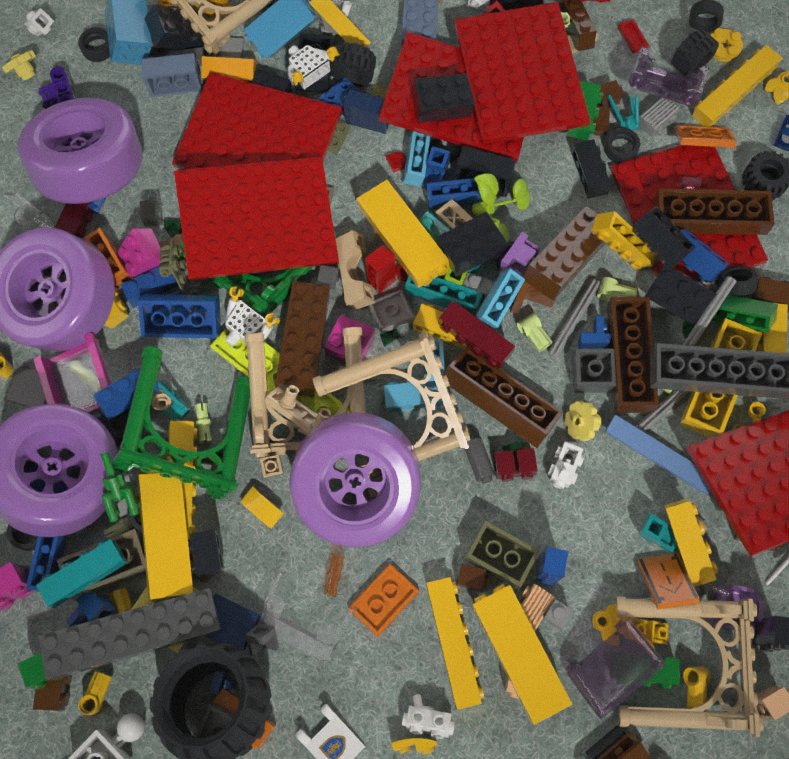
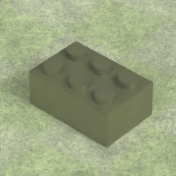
(502, 555)

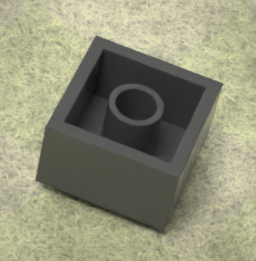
(594, 370)

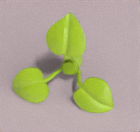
(489, 188)

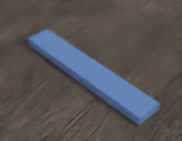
(657, 453)

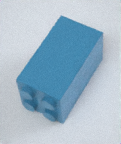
(280, 26)
(127, 31)

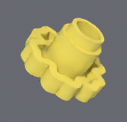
(21, 65)
(582, 421)

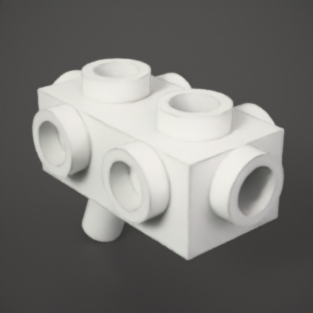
(564, 470)
(423, 720)

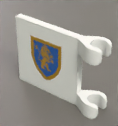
(333, 740)

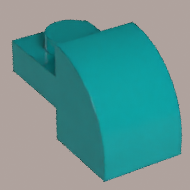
(658, 532)

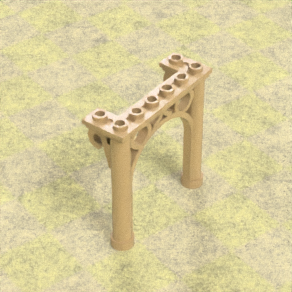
(219, 30)
(385, 364)
(258, 394)
(696, 716)

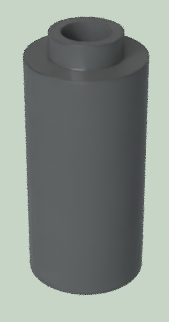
(479, 461)

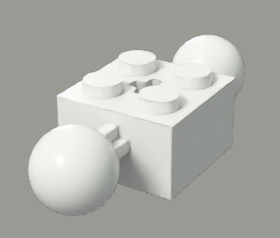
(104, 746)

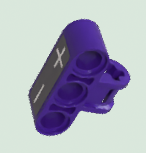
(59, 90)

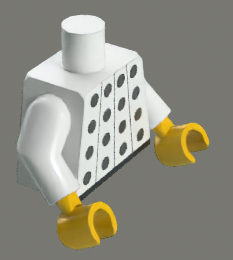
(309, 64)
(244, 319)

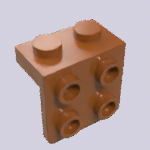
(532, 294)

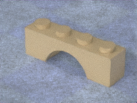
(350, 250)

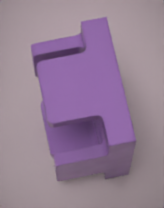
(519, 255)
(737, 593)

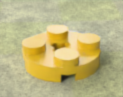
(734, 43)

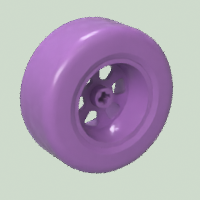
(80, 150)
(22, 282)
(55, 428)
(365, 521)

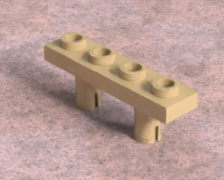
(295, 411)

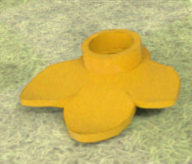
(779, 88)
(611, 620)

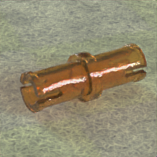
(334, 575)

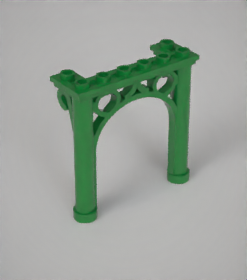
(271, 296)
(217, 482)

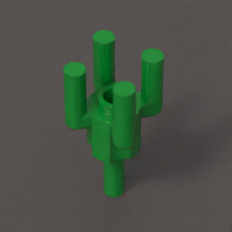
(117, 490)

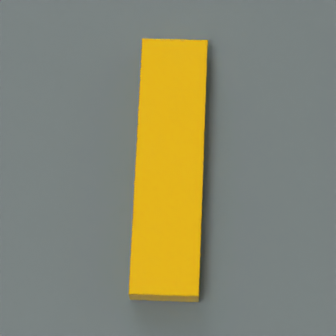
(339, 22)

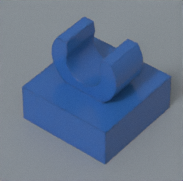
(220, 682)

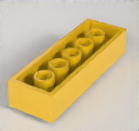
(710, 412)

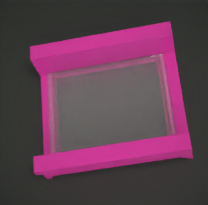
(74, 375)

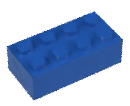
(179, 316)

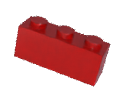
(381, 268)

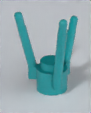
(631, 122)
(178, 408)

